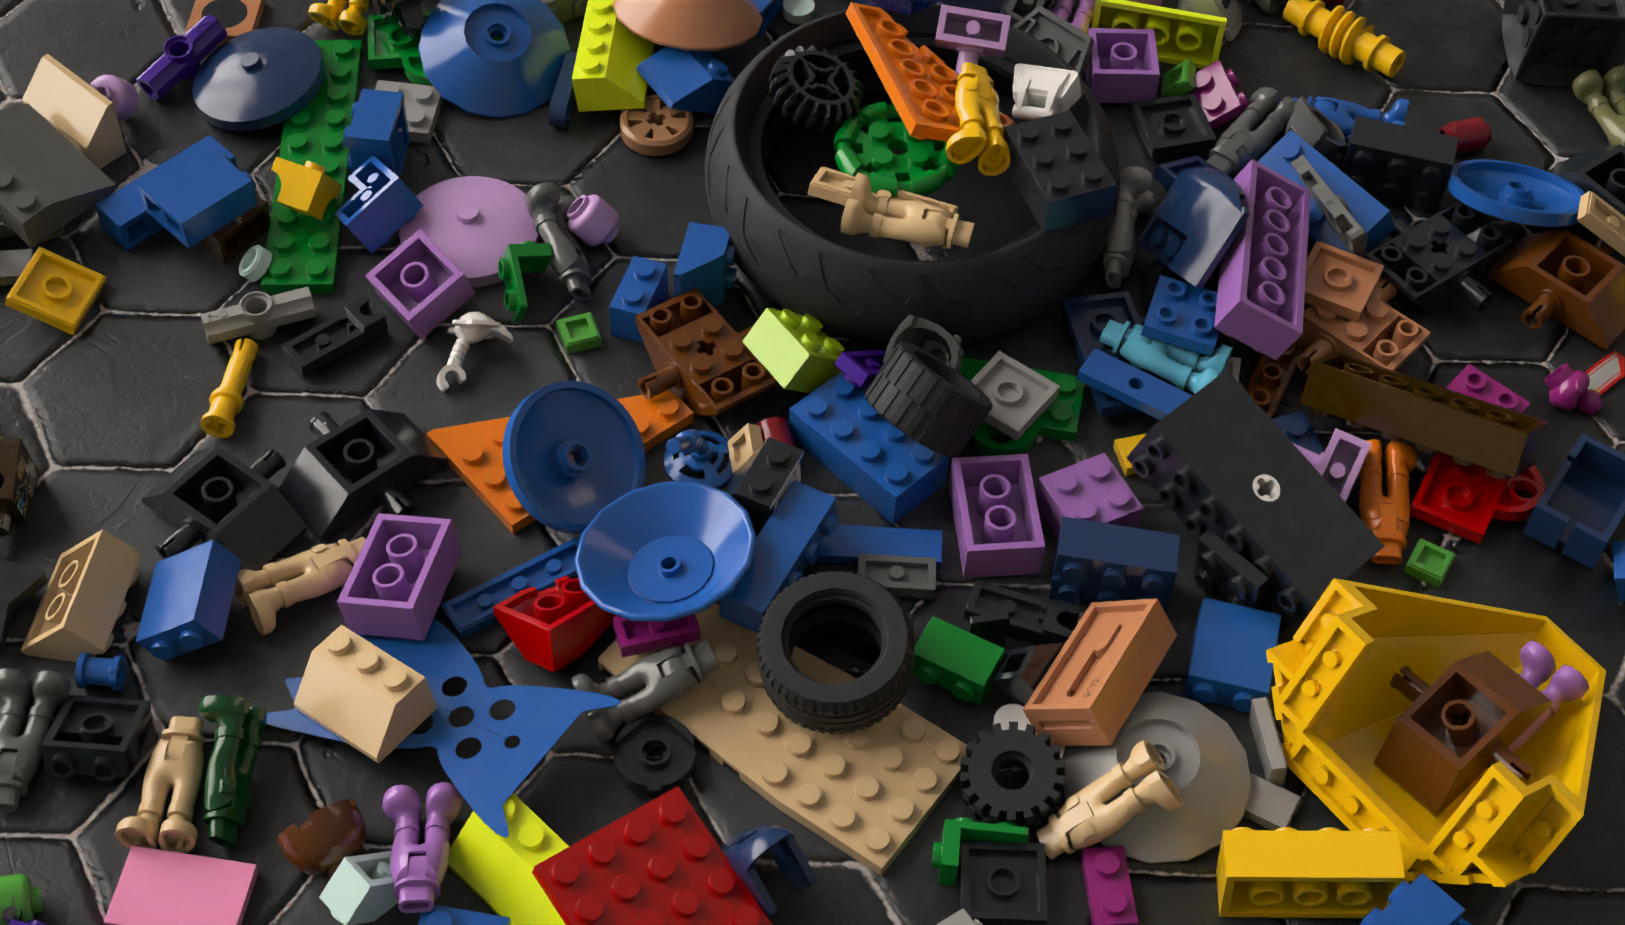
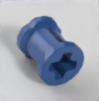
(101, 671)

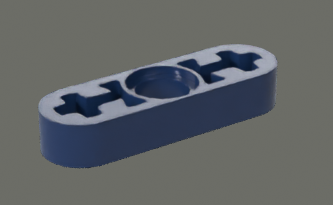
(564, 97)

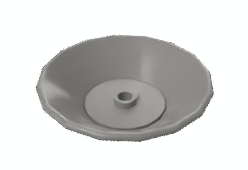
(1200, 760)

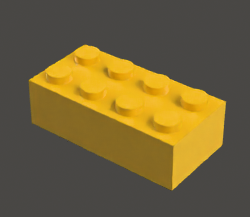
(1307, 872)

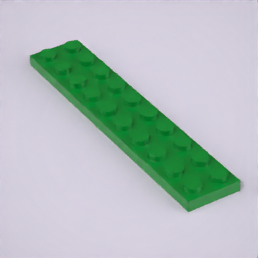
(301, 246)

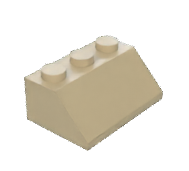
(76, 111)
(83, 599)
(363, 694)

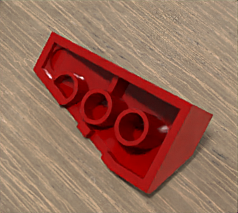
(553, 623)

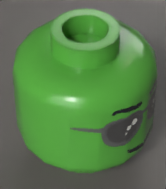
(18, 898)

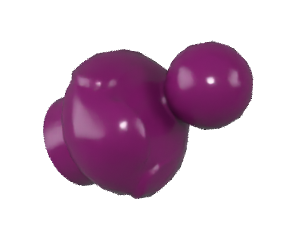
(1570, 389)

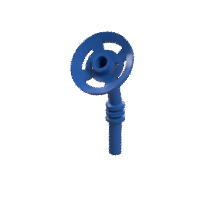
(699, 459)

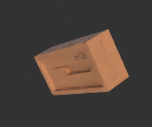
(1101, 672)

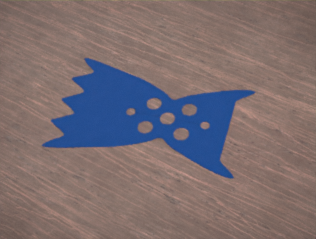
(496, 771)

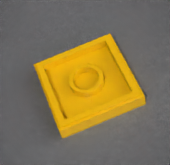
(55, 290)

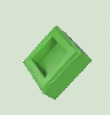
(1179, 79)
(578, 333)
(1429, 563)

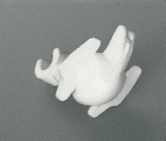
(469, 329)

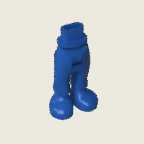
(1344, 112)

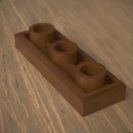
(1272, 378)

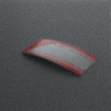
(1606, 372)

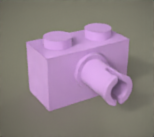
(972, 33)
(1340, 462)

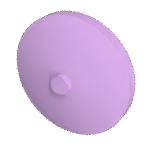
(473, 223)

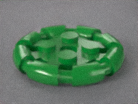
(875, 152)

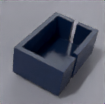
(1582, 502)
(1113, 563)

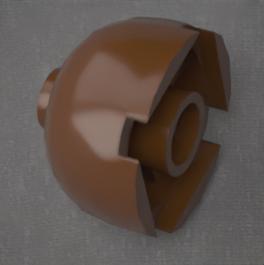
(324, 838)

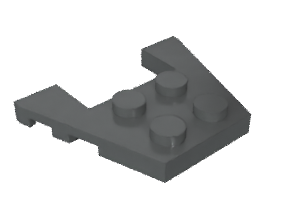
(1059, 36)

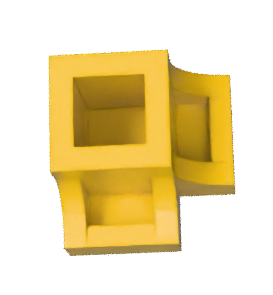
(305, 187)

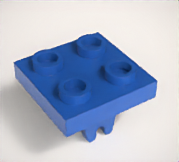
(1182, 316)

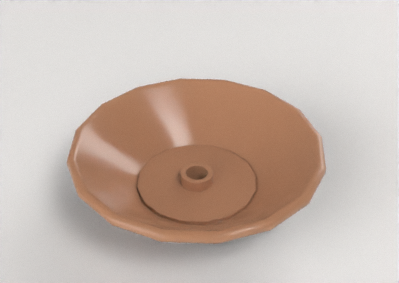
(691, 23)

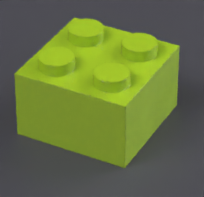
(794, 349)

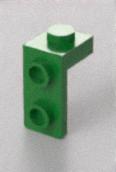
(518, 260)
(946, 853)

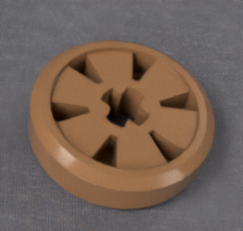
(656, 128)

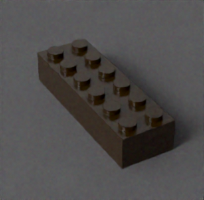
(1424, 415)

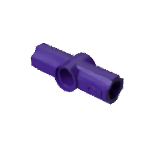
(181, 57)

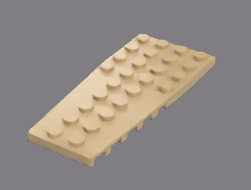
(852, 789)

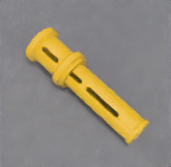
(227, 399)

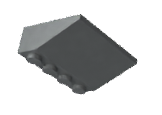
(43, 176)

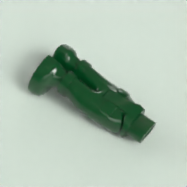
(230, 764)

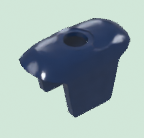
(782, 846)

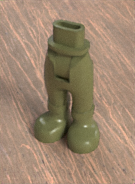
(1605, 100)

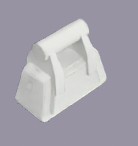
(1043, 91)

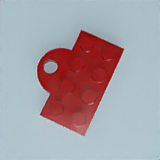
(1468, 497)

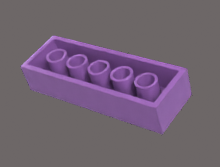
(1266, 264)

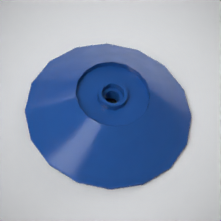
(489, 74)
(665, 551)

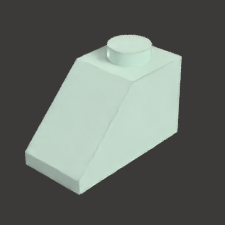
(360, 889)

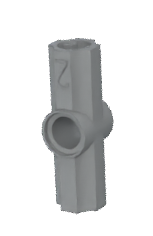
(258, 315)

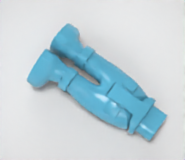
(1171, 362)

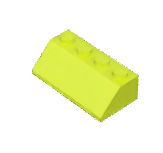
(1177, 33)
(608, 61)
(502, 867)

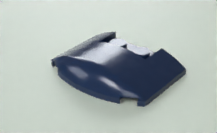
(1195, 223)

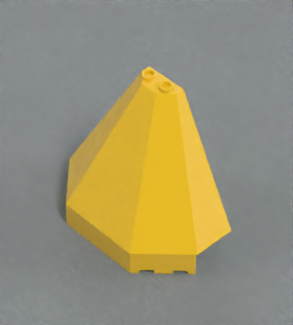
(1341, 709)

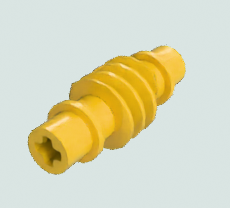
(1344, 36)

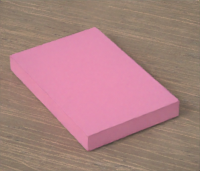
(180, 890)

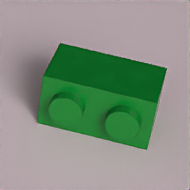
(956, 661)

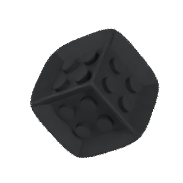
(1560, 39)

